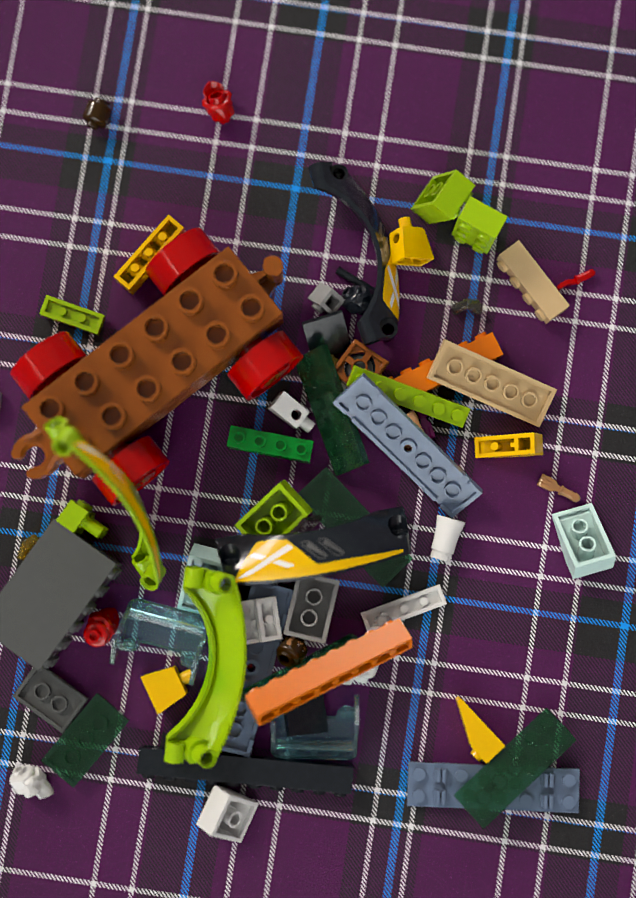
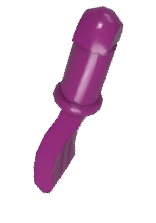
(426, 425)

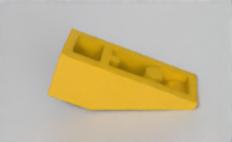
(509, 445)
(479, 736)

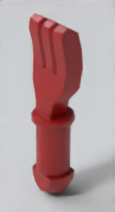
(577, 279)

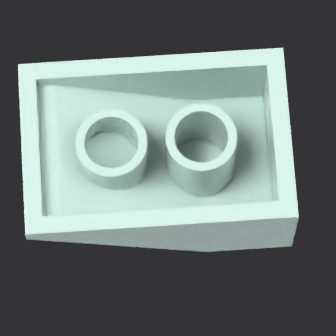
(583, 541)
(202, 557)

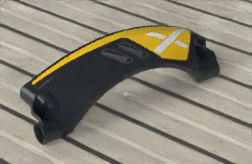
(384, 306)
(315, 552)

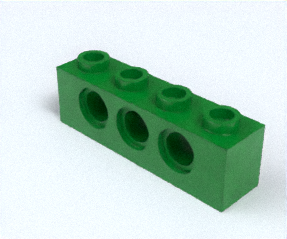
(270, 444)

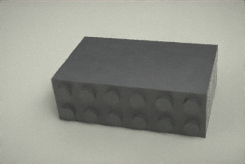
(53, 594)

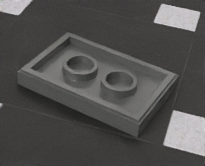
(51, 698)

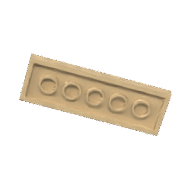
(491, 383)

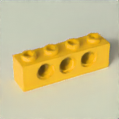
(133, 273)

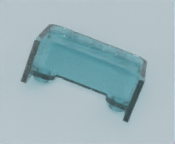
(163, 628)
(336, 744)

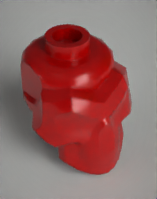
(218, 102)
(101, 627)

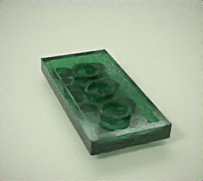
(85, 740)

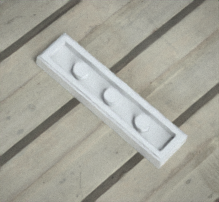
(406, 606)

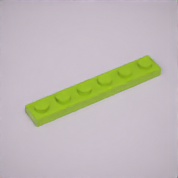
(415, 398)

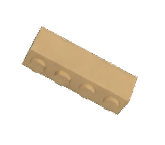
(532, 282)

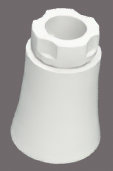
(445, 537)

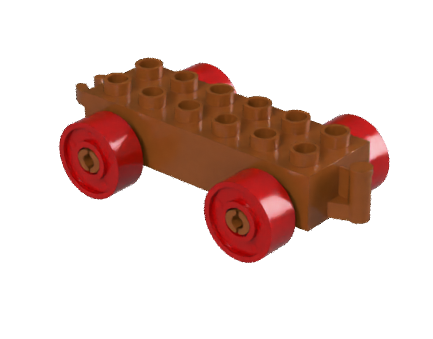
(197, 329)

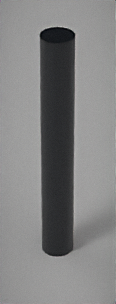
(352, 278)

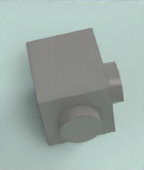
(325, 299)

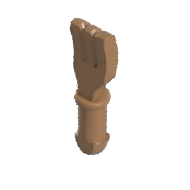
(551, 485)

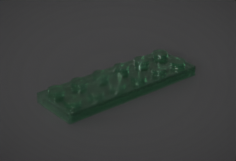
(336, 429)
(338, 506)
(514, 768)

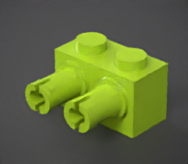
(79, 517)

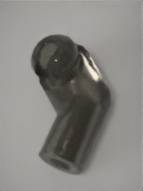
(469, 304)

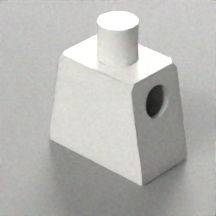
(284, 405)

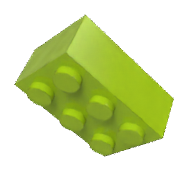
(443, 197)
(478, 225)
(275, 512)

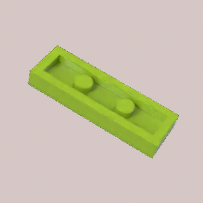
(72, 315)

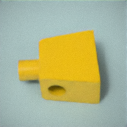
(409, 245)
(166, 686)

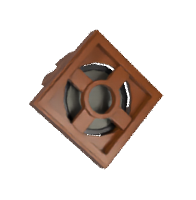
(369, 361)

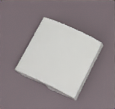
(261, 620)

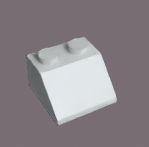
(227, 814)

